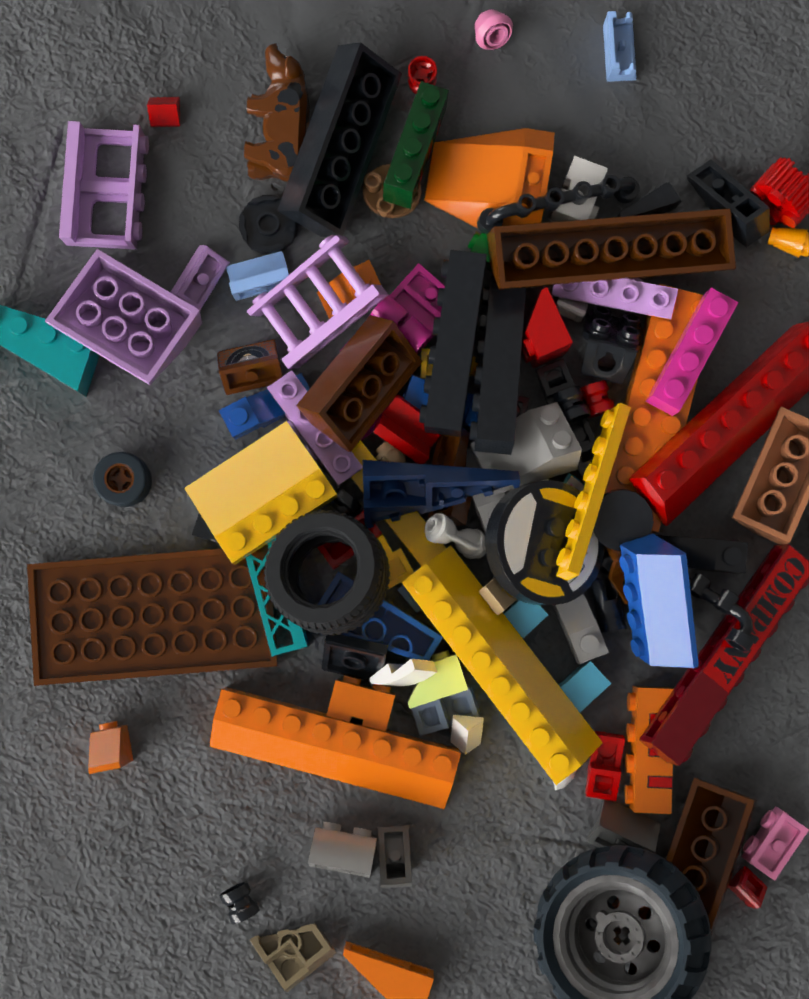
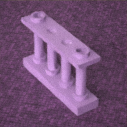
(343, 314)

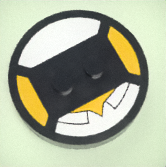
(526, 538)

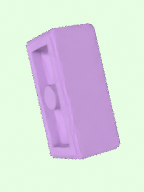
(200, 276)

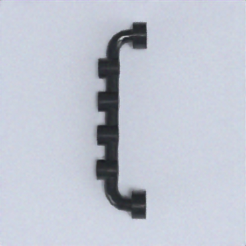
(623, 189)
(724, 602)

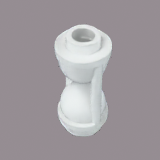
(467, 541)

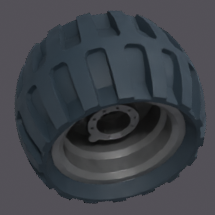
(638, 880)

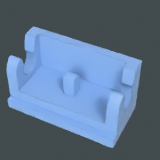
(619, 47)

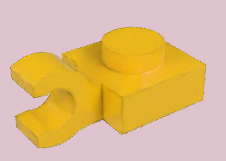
(398, 563)

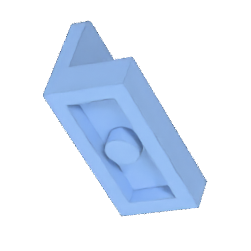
(257, 275)

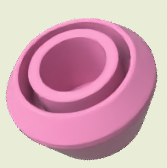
(493, 29)

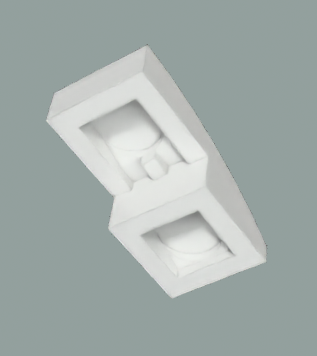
(404, 675)

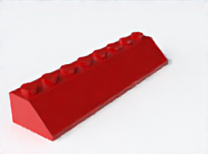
(726, 426)

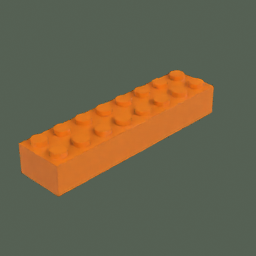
(646, 425)

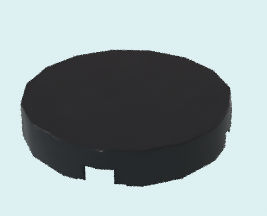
(266, 228)
(622, 518)

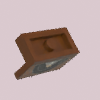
(249, 366)

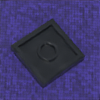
(353, 656)

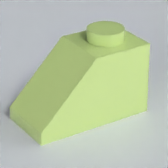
(444, 683)

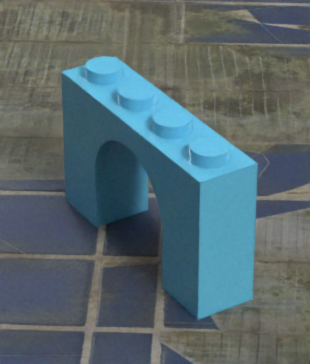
(584, 682)

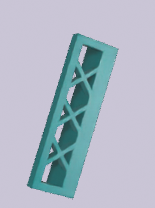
(298, 634)

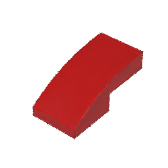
(604, 767)

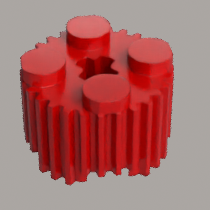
(784, 192)

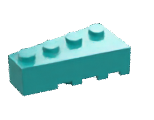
(47, 348)

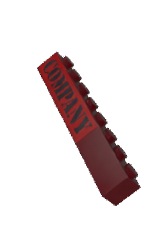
(721, 667)

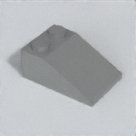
(541, 447)

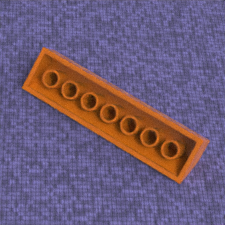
(334, 747)

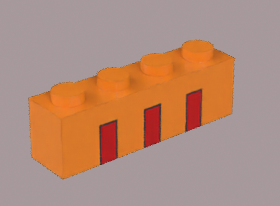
(649, 774)

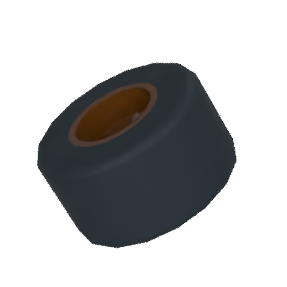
(111, 476)

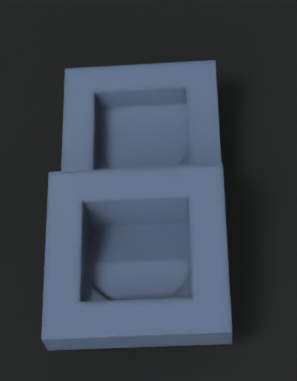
(439, 713)

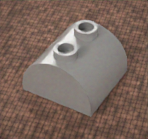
(342, 850)

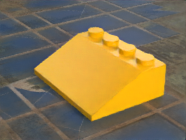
(260, 492)

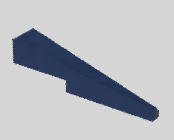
(404, 488)

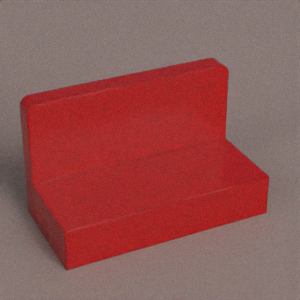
(401, 429)

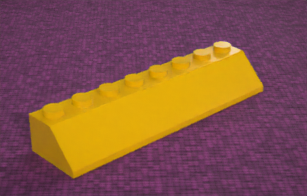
(503, 665)

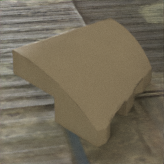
(294, 953)

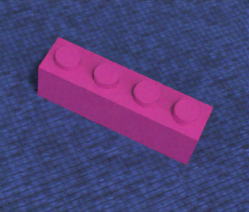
(691, 352)

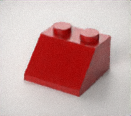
(545, 333)

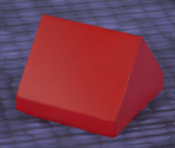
(164, 111)
(748, 888)

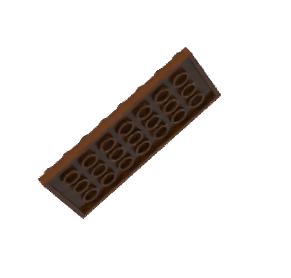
(145, 617)

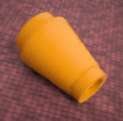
(790, 240)

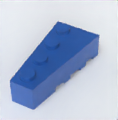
(388, 625)

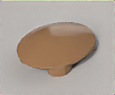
(373, 195)

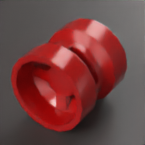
(422, 69)
(597, 398)

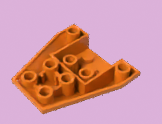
(490, 173)

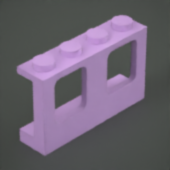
(84, 188)

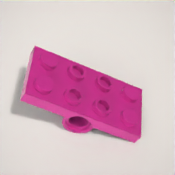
(413, 307)

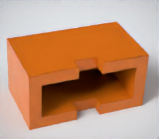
(362, 702)

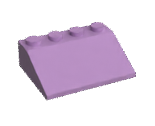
(125, 317)

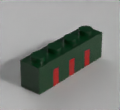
(415, 145)

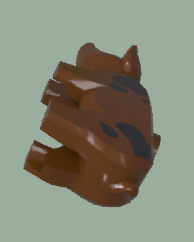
(285, 118)

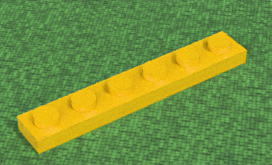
(590, 499)

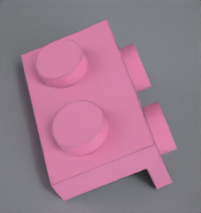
(774, 842)

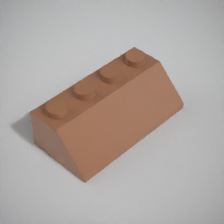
(778, 482)

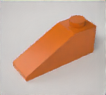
(389, 974)

